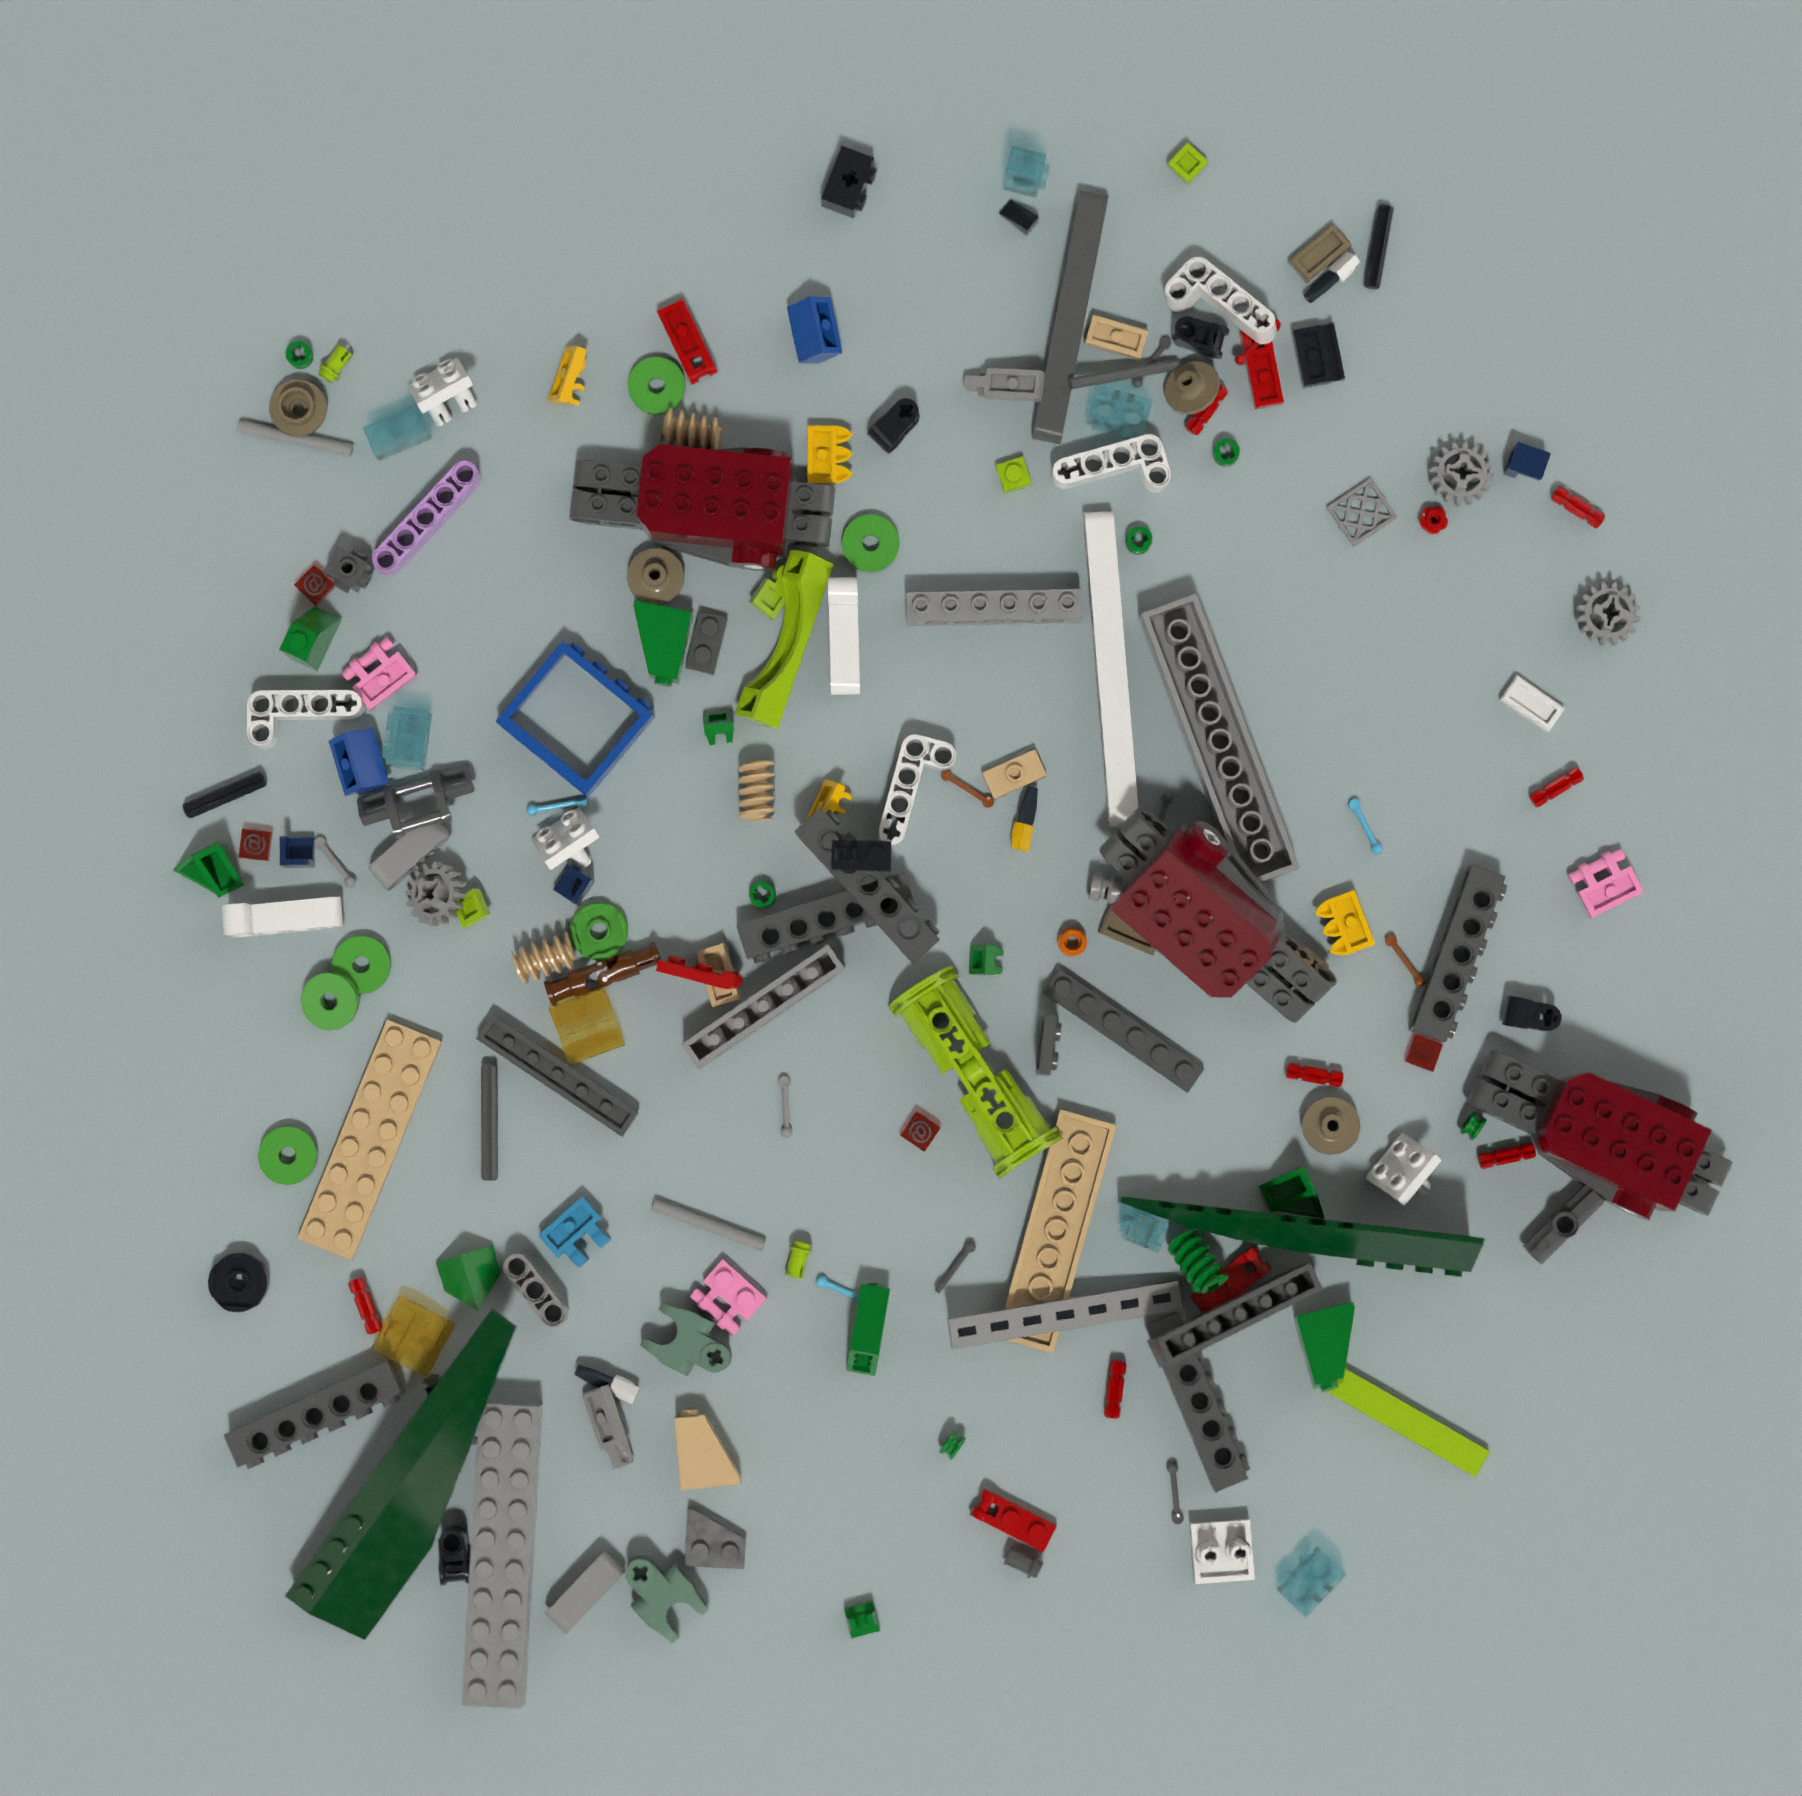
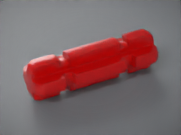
(1195, 423)
(1578, 507)
(1556, 787)
(1314, 1074)
(1506, 1155)
(365, 1305)
(1115, 1389)

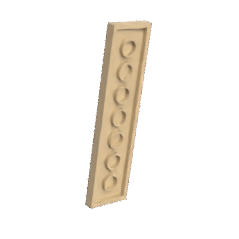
(369, 1140)
(1060, 1217)

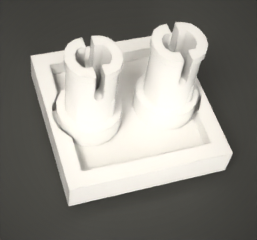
(440, 385)
(1222, 1551)

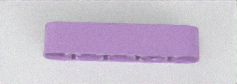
(431, 504)

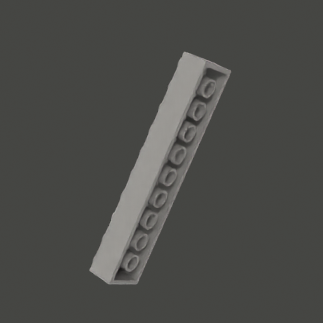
(1218, 737)
(502, 1555)

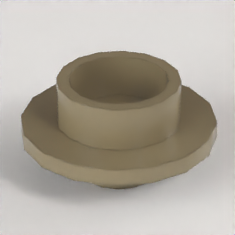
(1192, 387)
(288, 398)
(666, 586)
(1316, 1120)

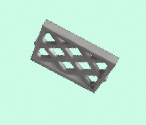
(1343, 524)

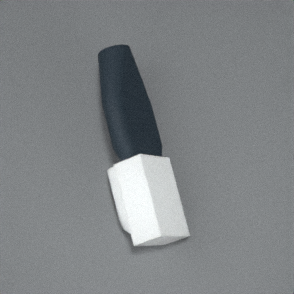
(1338, 272)
(619, 1386)

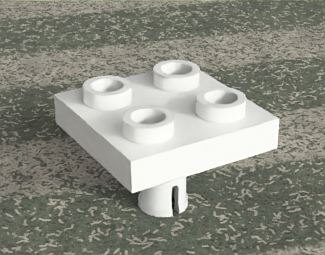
(566, 840)
(1404, 1169)

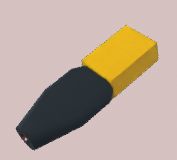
(1023, 830)

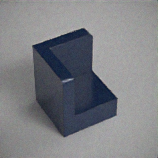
(1527, 461)
(297, 852)
(573, 885)

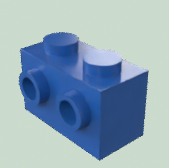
(814, 330)
(358, 761)

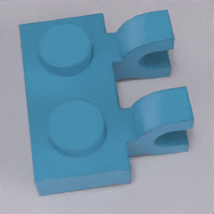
(572, 1226)

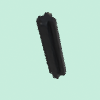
(1378, 247)
(224, 794)

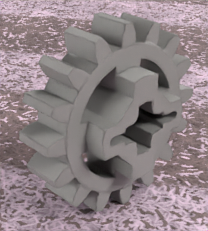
(1472, 473)
(1620, 616)
(435, 894)

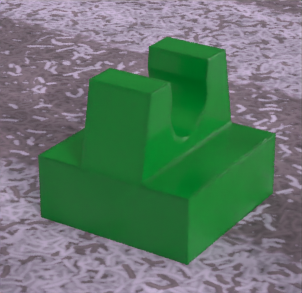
(718, 723)
(983, 960)
(861, 1619)

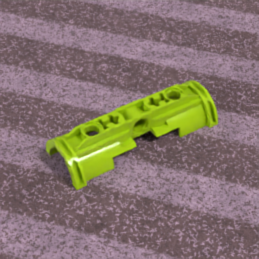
(1029, 1131)

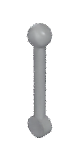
(321, 843)
(784, 1082)

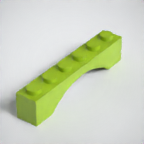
(804, 586)

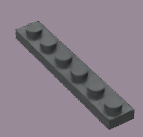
(1123, 1031)
(557, 1075)

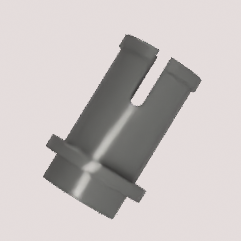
(1023, 1562)

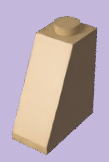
(701, 1453)

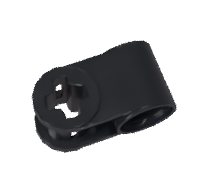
(1202, 336)
(891, 428)
(1526, 1014)
(454, 1562)

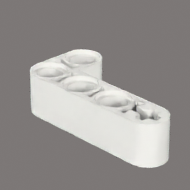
(1224, 303)
(1110, 467)
(844, 636)
(305, 710)
(909, 792)
(281, 917)

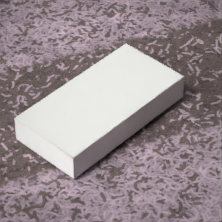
(1532, 704)

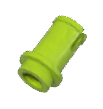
(334, 364)
(798, 1259)

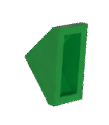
(212, 869)
(1293, 1194)
(470, 1275)

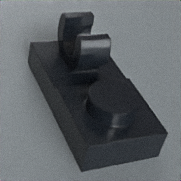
(861, 855)

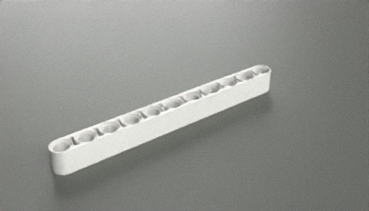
(1110, 666)

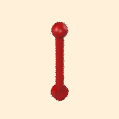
(1240, 359)

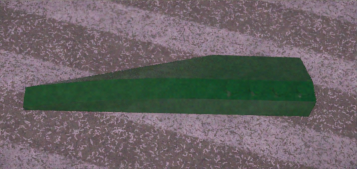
(1326, 1237)
(406, 1496)

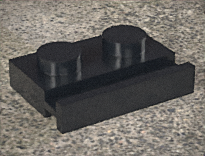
(1318, 355)

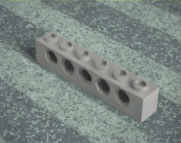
(994, 607)
(763, 1007)

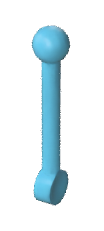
(579, 802)
(1354, 805)
(821, 1281)

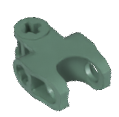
(690, 1344)
(660, 1592)

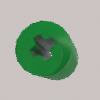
(1195, 1264)

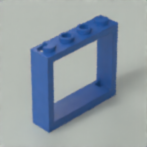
(598, 672)

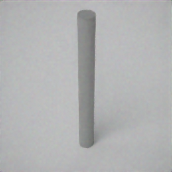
(308, 440)
(708, 1224)

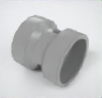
(1098, 887)

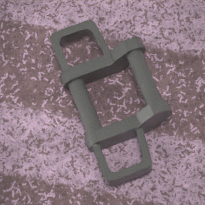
(441, 794)

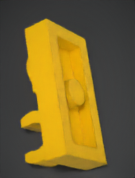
(570, 367)
(829, 798)

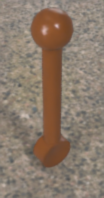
(987, 801)
(1391, 941)

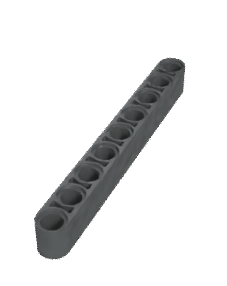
(1070, 316)

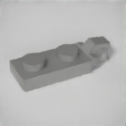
(1007, 384)
(608, 1425)

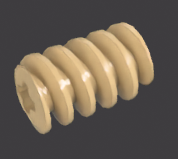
(691, 431)
(756, 790)
(544, 958)

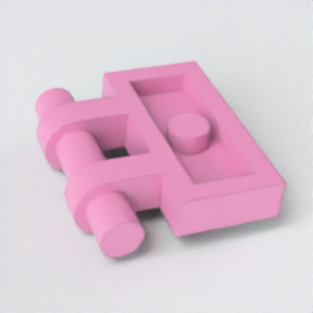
(384, 680)
(1610, 891)
(734, 1290)

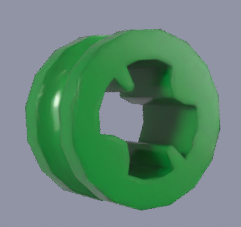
(301, 364)
(1217, 453)
(1131, 535)
(758, 903)
(1473, 1125)
(952, 1445)

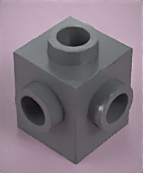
(341, 563)

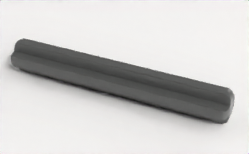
(489, 1123)

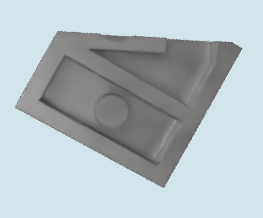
(712, 1543)

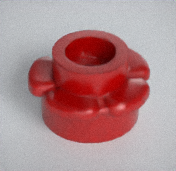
(1433, 527)

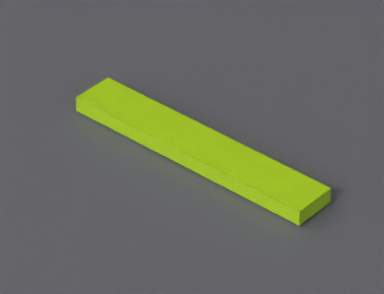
(1411, 1423)

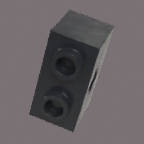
(847, 166)

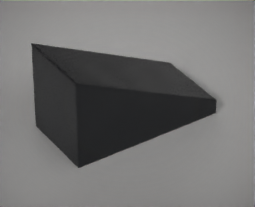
(1019, 217)

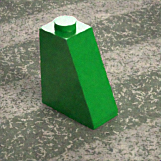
(310, 637)
(664, 640)
(868, 1329)
(1325, 1344)

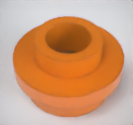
(1072, 932)

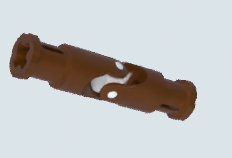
(612, 970)

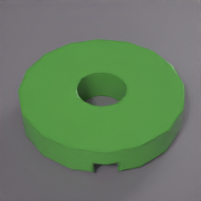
(652, 369)
(868, 526)
(616, 931)
(378, 959)
(318, 1012)
(270, 1155)

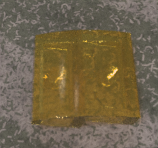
(586, 1026)
(413, 1336)

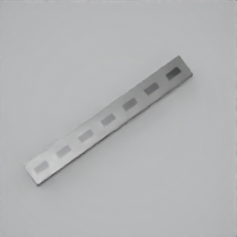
(1064, 1314)

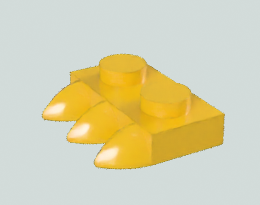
(825, 454)
(1347, 923)

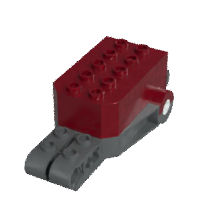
(708, 503)
(1211, 914)
(1611, 1136)

